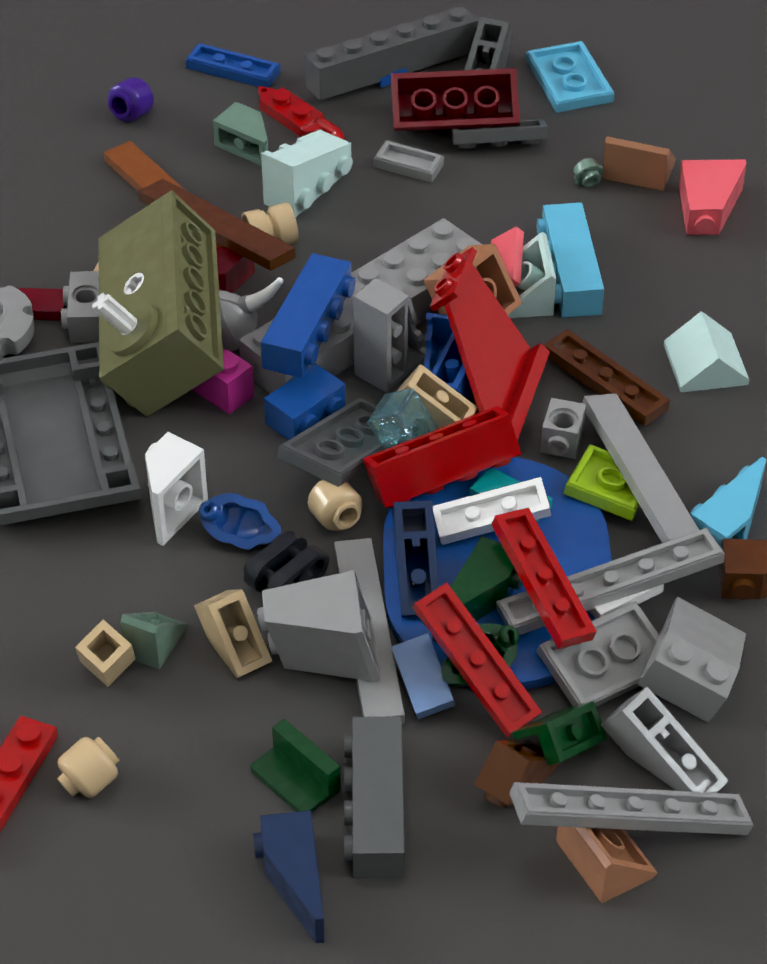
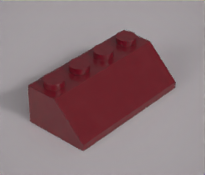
(455, 99)

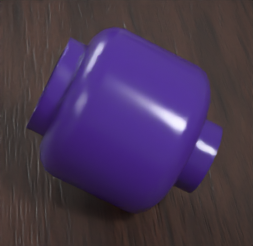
(130, 99)

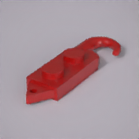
(294, 112)

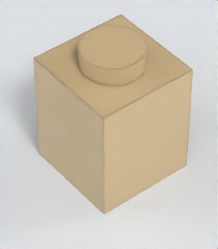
(105, 653)

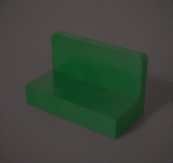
(566, 731)
(297, 769)

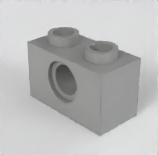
(79, 315)

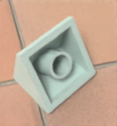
(537, 280)
(704, 356)

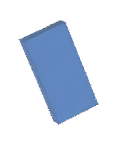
(422, 676)

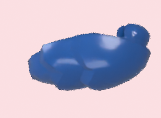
(239, 521)

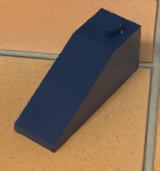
(414, 552)
(292, 866)

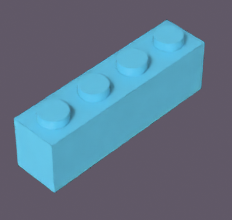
(574, 261)

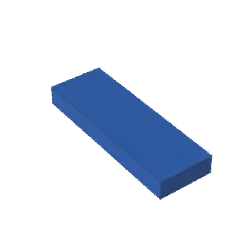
(232, 65)

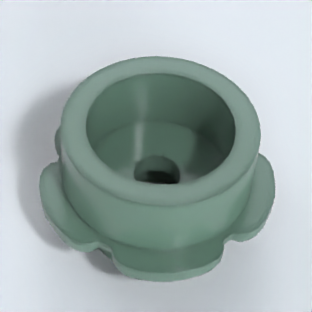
(588, 172)

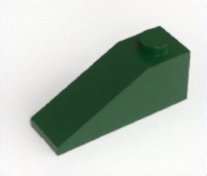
(485, 579)

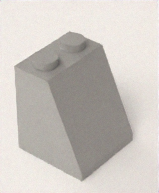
(321, 627)

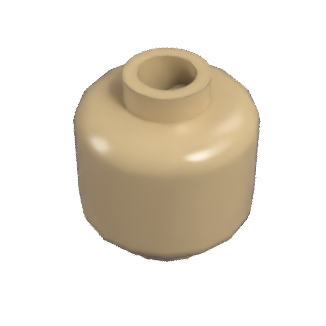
(335, 506)
(87, 767)

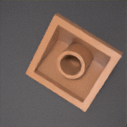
(637, 163)
(605, 859)

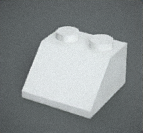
(175, 484)

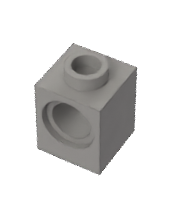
(563, 428)

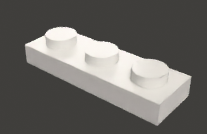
(475, 513)

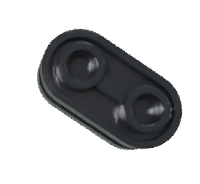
(285, 563)

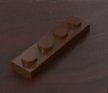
(606, 376)

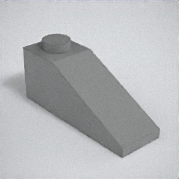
(662, 745)

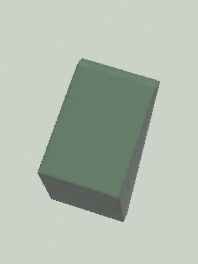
(151, 636)

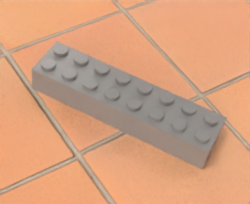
(401, 268)

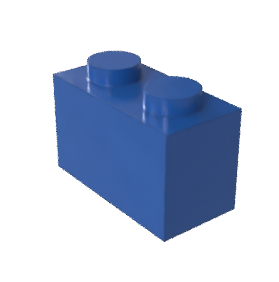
(304, 402)

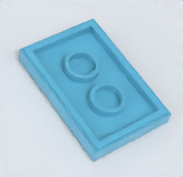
(569, 76)

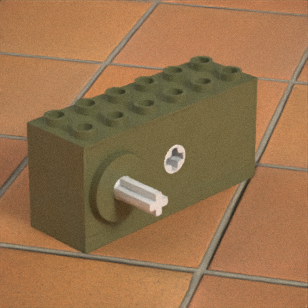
(159, 305)

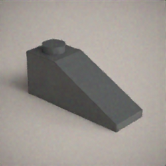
(490, 45)

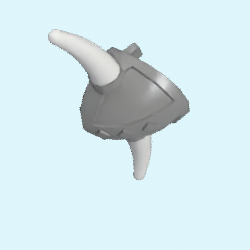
(240, 313)

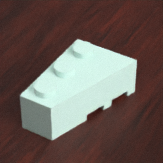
(304, 169)

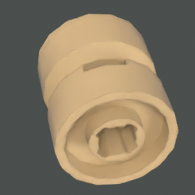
(278, 222)

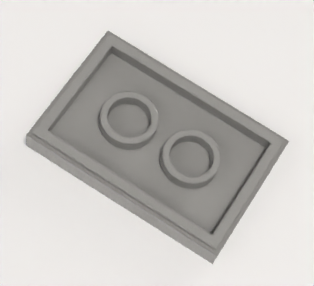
(609, 662)

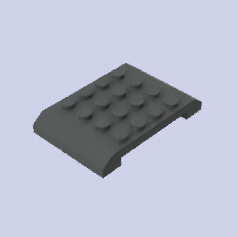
(60, 436)

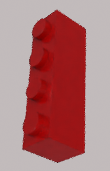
(442, 457)

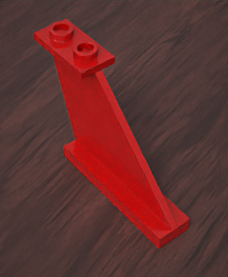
(493, 351)

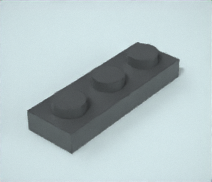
(527, 133)

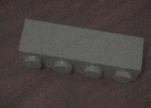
(377, 797)

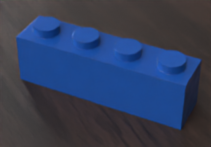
(307, 315)

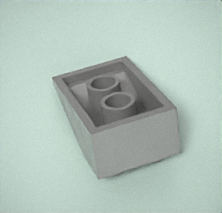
(694, 660)

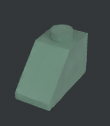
(241, 132)

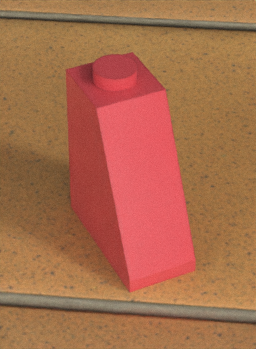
(709, 193)

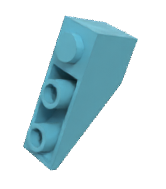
(732, 506)

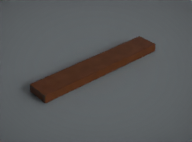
(229, 230)

